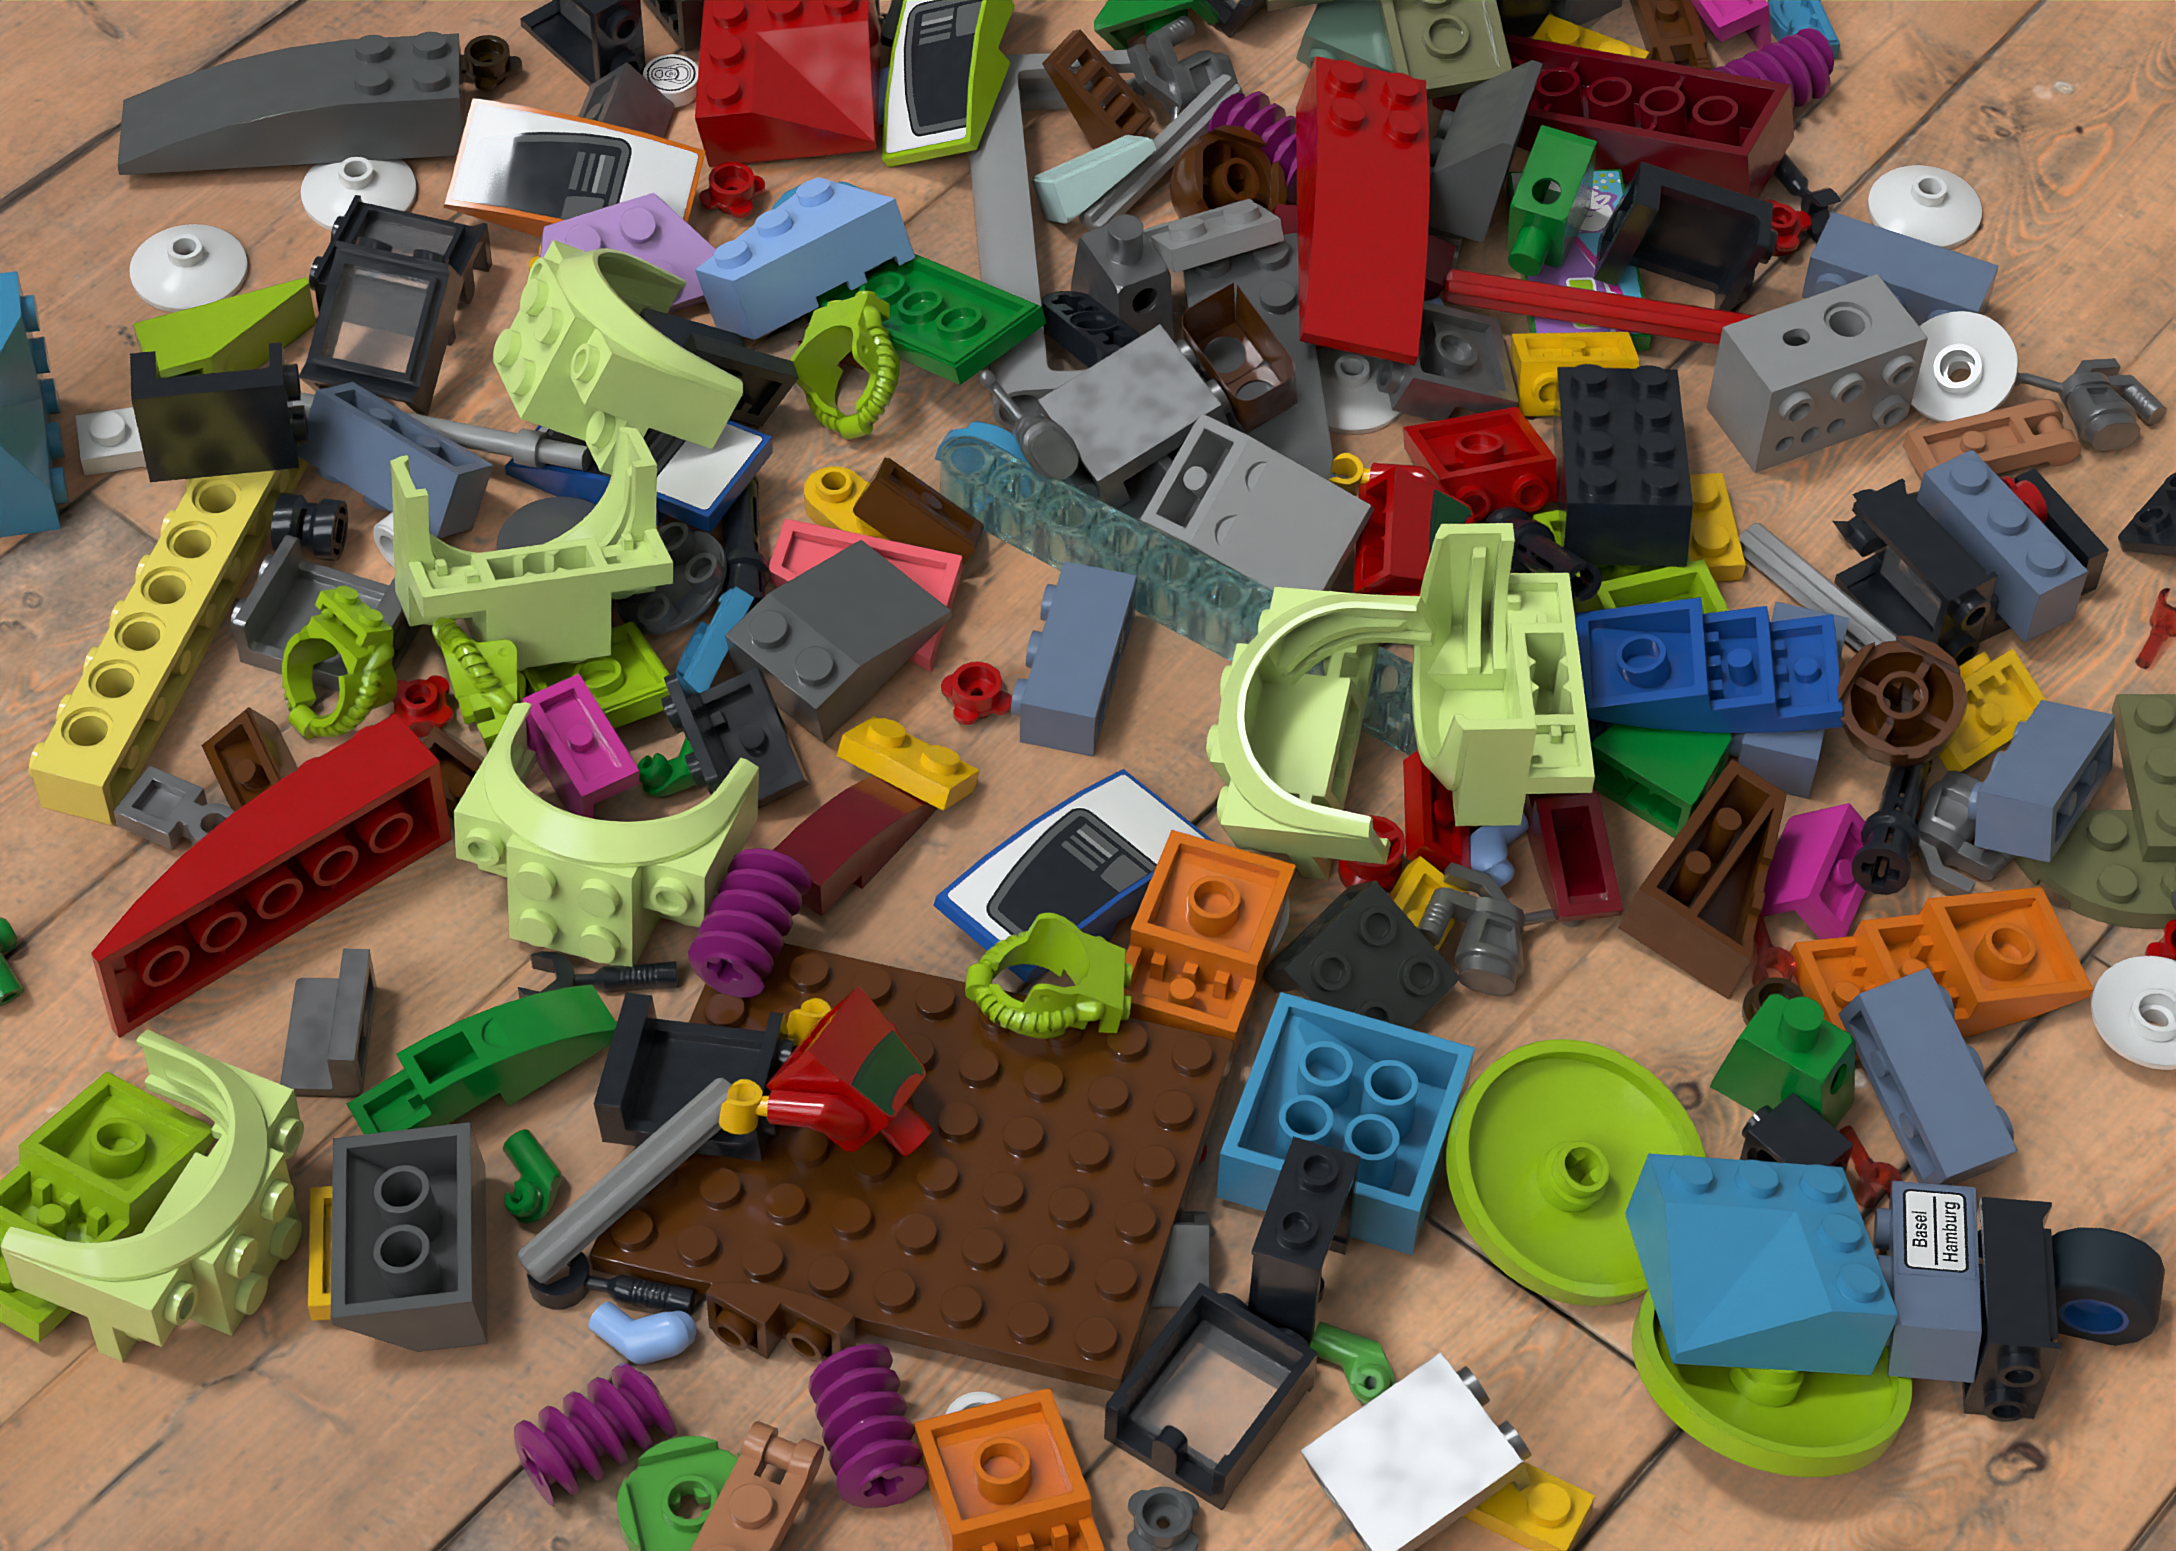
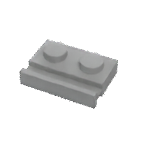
(1215, 234)

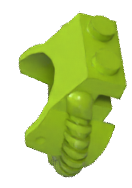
(831, 335)
(366, 649)
(482, 677)
(1049, 1009)

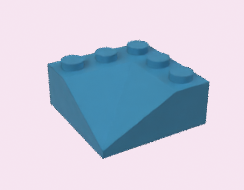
(28, 440)
(1357, 1091)
(1759, 1265)

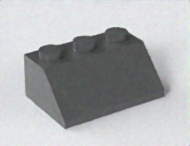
(1476, 151)
(410, 1237)

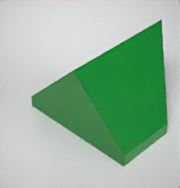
(1126, 18)

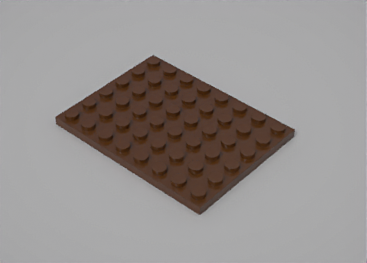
(1006, 1235)

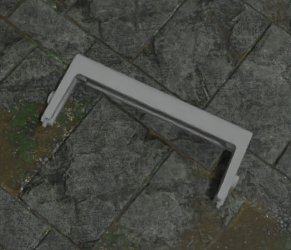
(1006, 222)

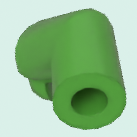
(1360, 1358)

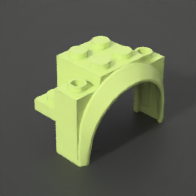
(593, 365)
(542, 596)
(1494, 717)
(1293, 735)
(593, 881)
(213, 1233)

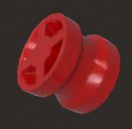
(1385, 874)

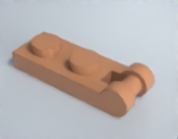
(2001, 438)
(753, 1510)

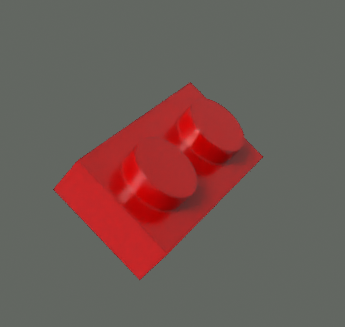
(1431, 819)

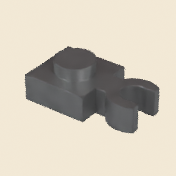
(167, 809)

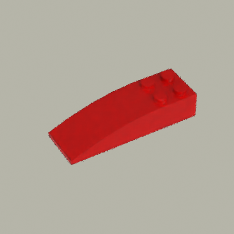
(1362, 209)
(275, 869)

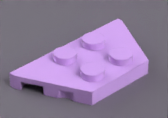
(643, 229)

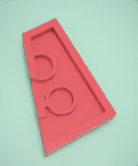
(807, 545)

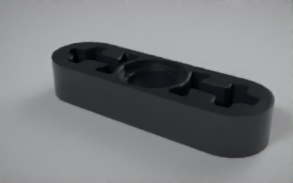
(1084, 326)

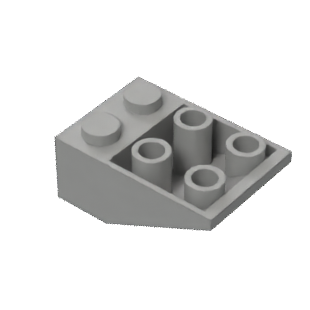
(1256, 510)

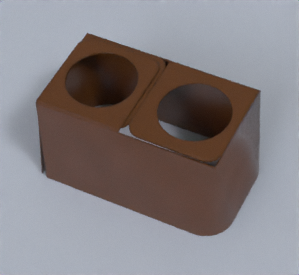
(1216, 318)

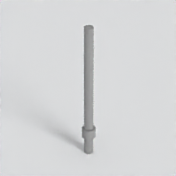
(526, 447)

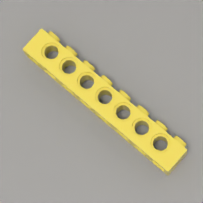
(156, 642)

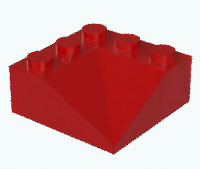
(787, 79)

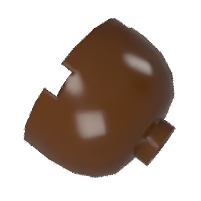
(1223, 170)
(1902, 701)

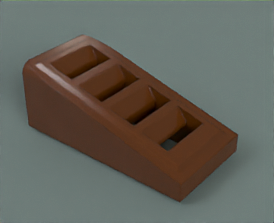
(1123, 108)

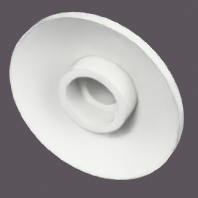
(332, 186)
(1926, 205)
(188, 267)
(1967, 343)
(1352, 392)
(2129, 997)

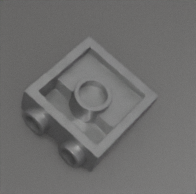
(1457, 366)

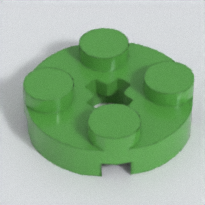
(656, 1486)

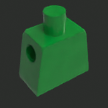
(1545, 220)
(1658, 771)
(1790, 1052)

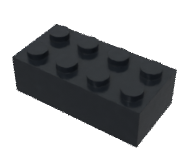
(1622, 465)

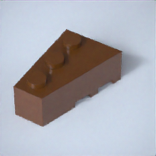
(1710, 882)

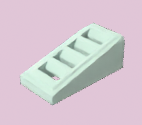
(1080, 182)

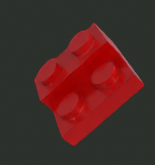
(1487, 460)

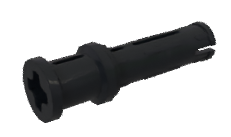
(741, 540)
(1539, 553)
(1901, 823)

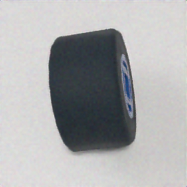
(2106, 1285)

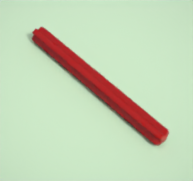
(1588, 307)

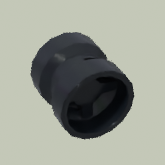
(318, 526)

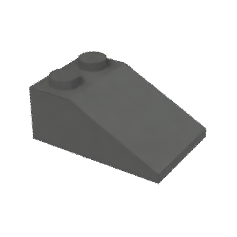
(835, 635)

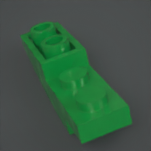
(489, 1053)

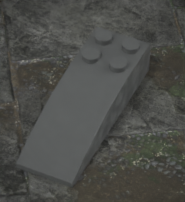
(303, 107)
(1272, 286)

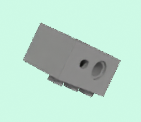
(1816, 372)

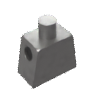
(1125, 270)

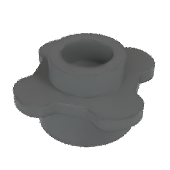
(1163, 1504)

